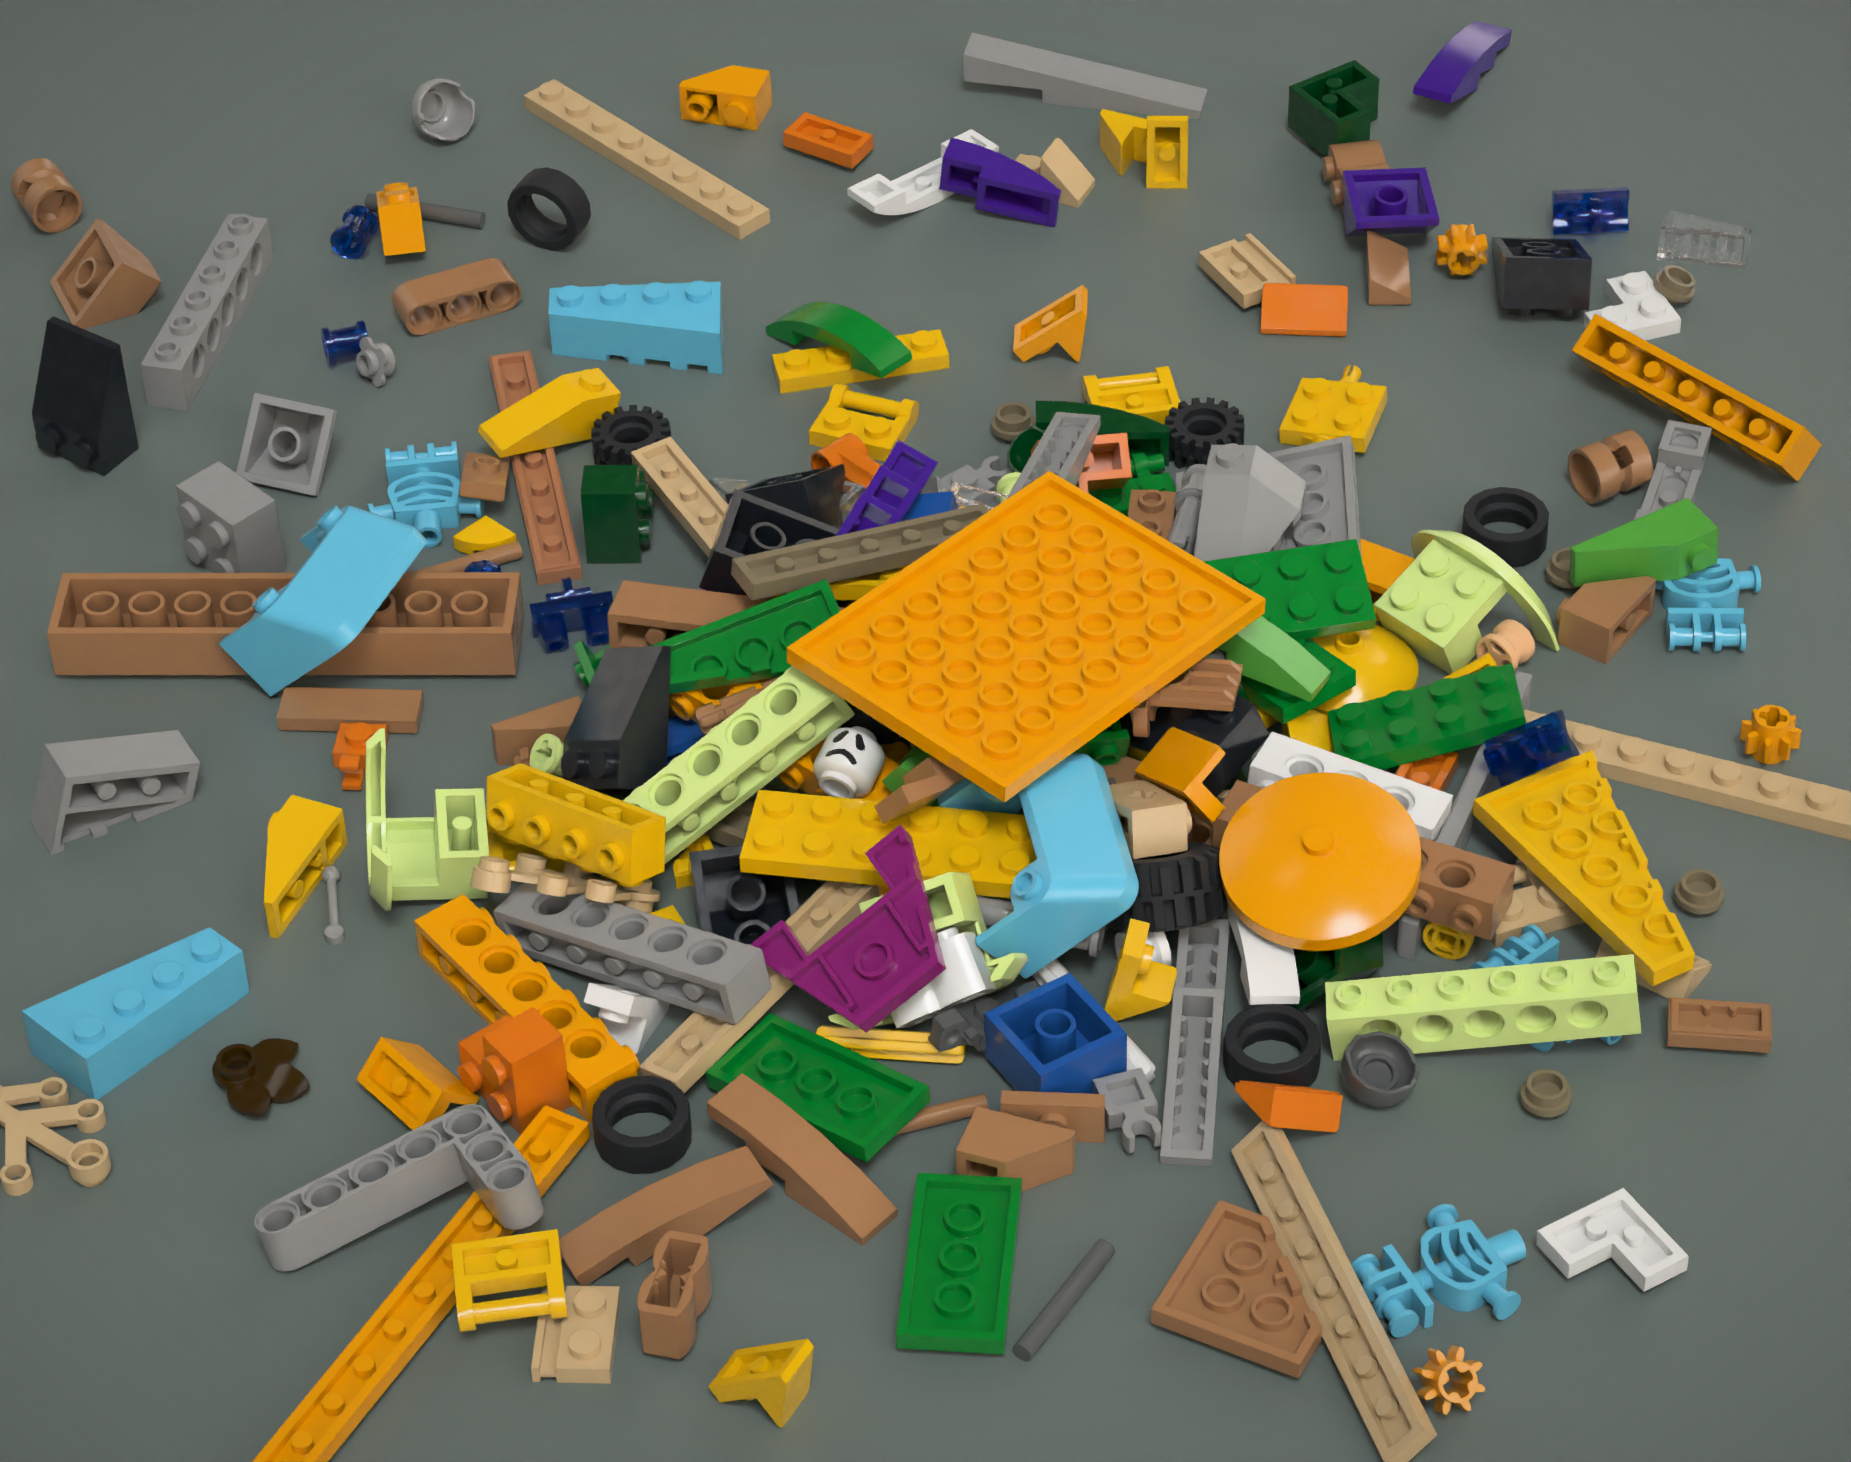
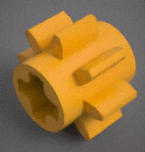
(1462, 249)
(1770, 734)
(1463, 1383)

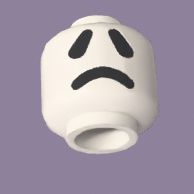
(849, 762)

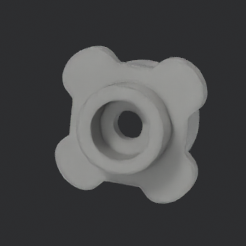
(375, 361)

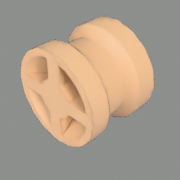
(1507, 644)

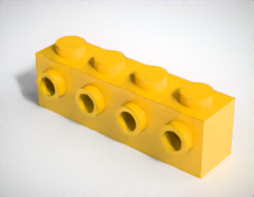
(576, 824)

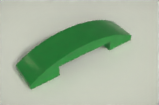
(868, 343)

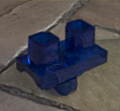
(1590, 210)
(571, 612)
(1529, 748)

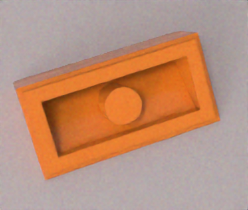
(1304, 309)
(1292, 1105)

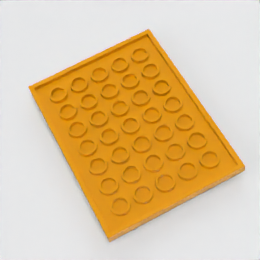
(1025, 634)

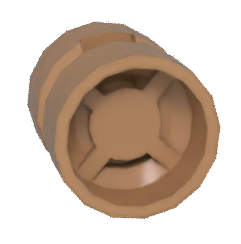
(46, 195)
(1610, 466)

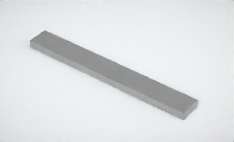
(1458, 826)

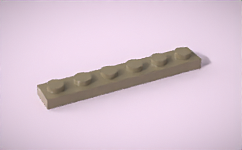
(848, 554)

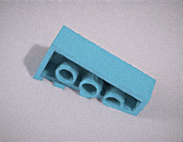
(640, 323)
(136, 1012)

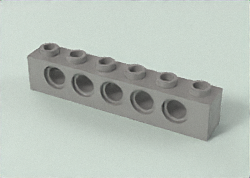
(207, 312)
(637, 951)

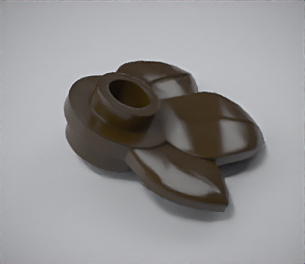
(259, 1075)

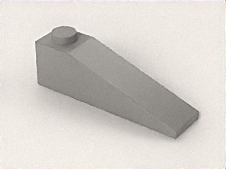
(1246, 502)

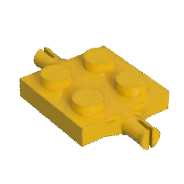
(1334, 410)

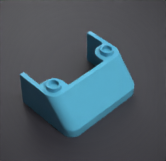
(328, 600)
(1080, 867)

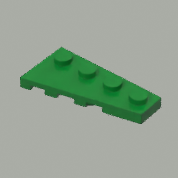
(748, 643)

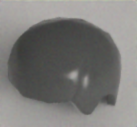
(1379, 1069)

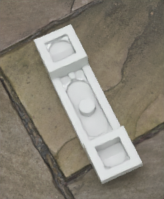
(913, 190)
(1266, 967)

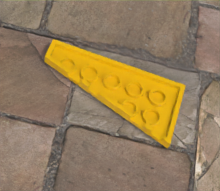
(1590, 858)

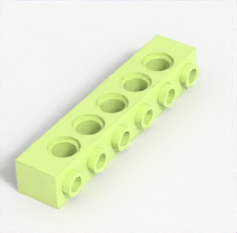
(740, 757)
(1489, 1005)

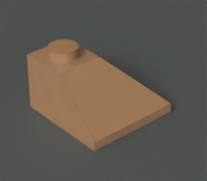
(104, 278)

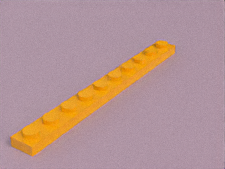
(411, 1309)

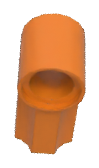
(850, 452)

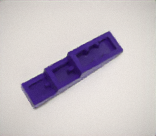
(1461, 61)
(891, 490)

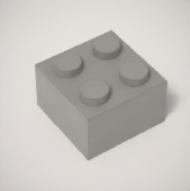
(229, 523)

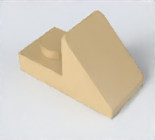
(1063, 171)

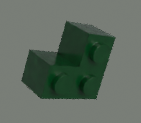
(1334, 106)
(615, 513)

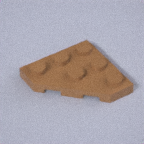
(1240, 1294)

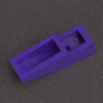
(999, 183)

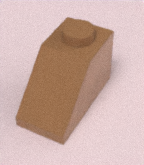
(1605, 615)

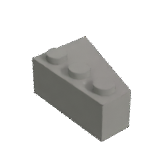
(109, 780)

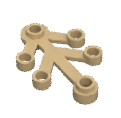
(494, 876)
(86, 1159)

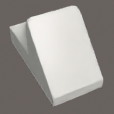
(627, 1014)

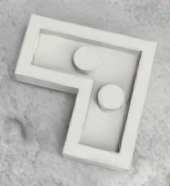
(1638, 307)
(1615, 1230)

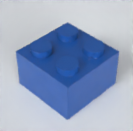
(1054, 1039)

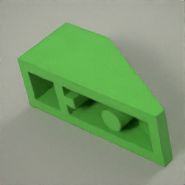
(1658, 545)

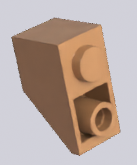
(1015, 1148)

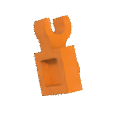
(350, 751)

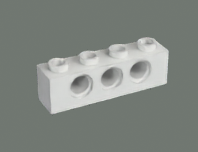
(1288, 757)

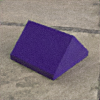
(1388, 201)

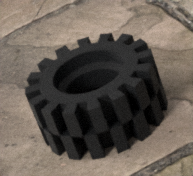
(1198, 427)
(626, 431)

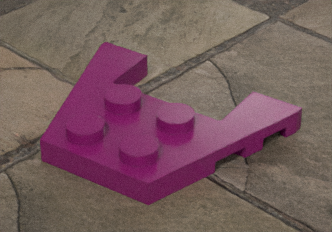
(878, 955)

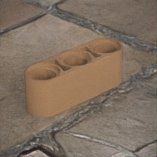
(456, 296)

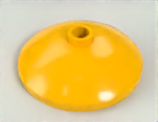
(1381, 664)

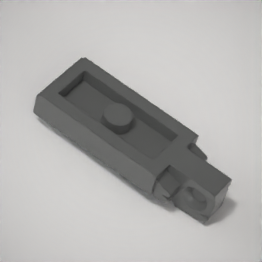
(965, 1021)

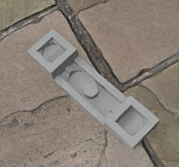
(1677, 466)

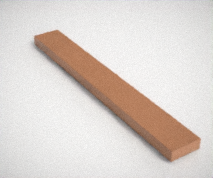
(537, 480)

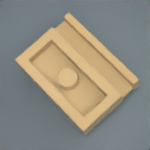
(1244, 269)
(584, 1342)

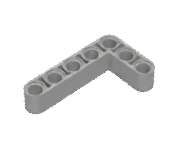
(397, 1179)

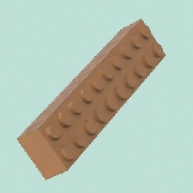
(178, 619)

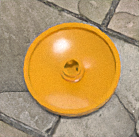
(1320, 861)

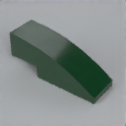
(1142, 432)

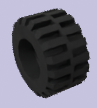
(1177, 890)

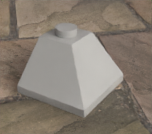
(286, 444)

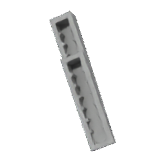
(1078, 81)
(1061, 449)
(1195, 1045)

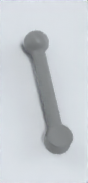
(334, 932)

